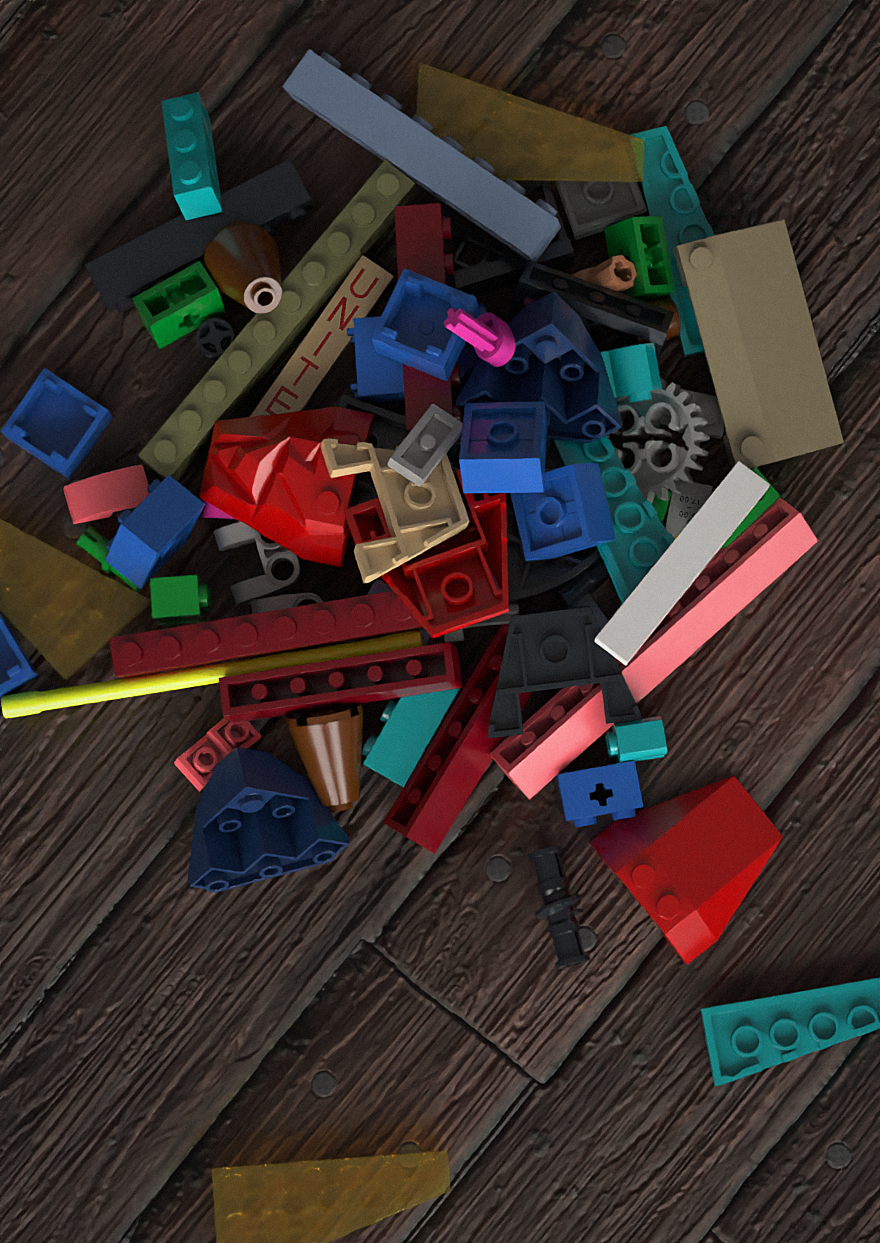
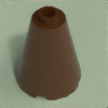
(245, 266)
(331, 752)

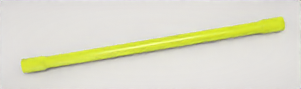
(36, 701)

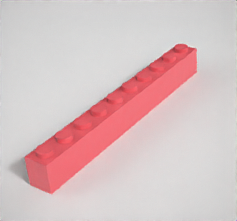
(720, 591)

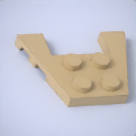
(414, 514)

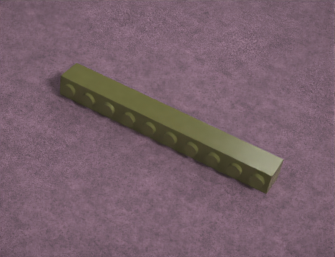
(272, 332)

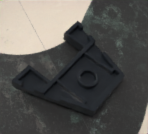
(556, 652)

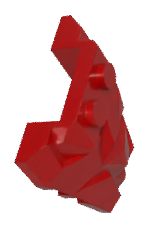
(277, 479)

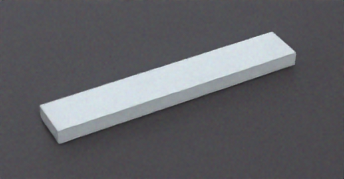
(682, 563)

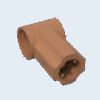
(613, 274)

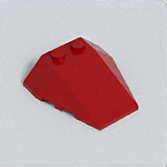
(456, 579)
(691, 860)

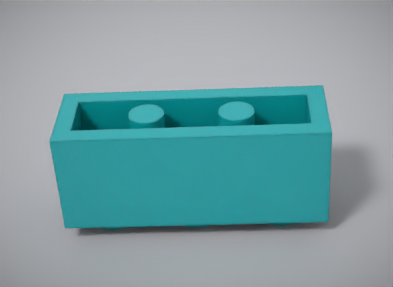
(191, 156)
(406, 734)

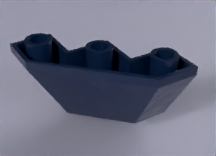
(552, 365)
(258, 824)

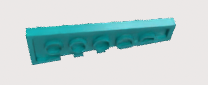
(673, 197)
(635, 522)
(783, 1027)

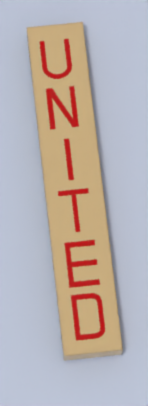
(326, 340)

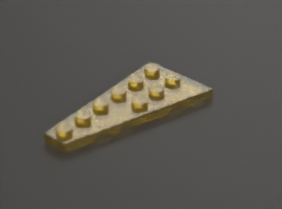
(522, 136)
(60, 601)
(323, 1196)

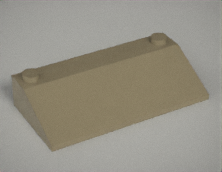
(759, 344)

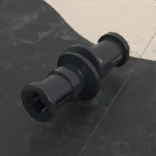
(558, 907)

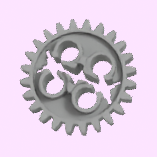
(647, 471)

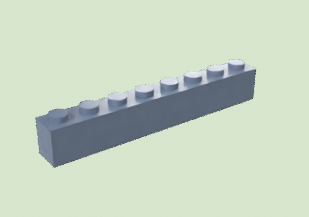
(422, 156)

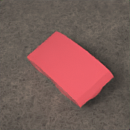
(106, 493)
(220, 740)

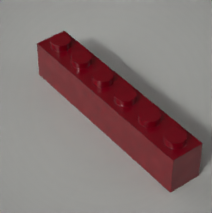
(422, 249)
(340, 682)
(453, 758)

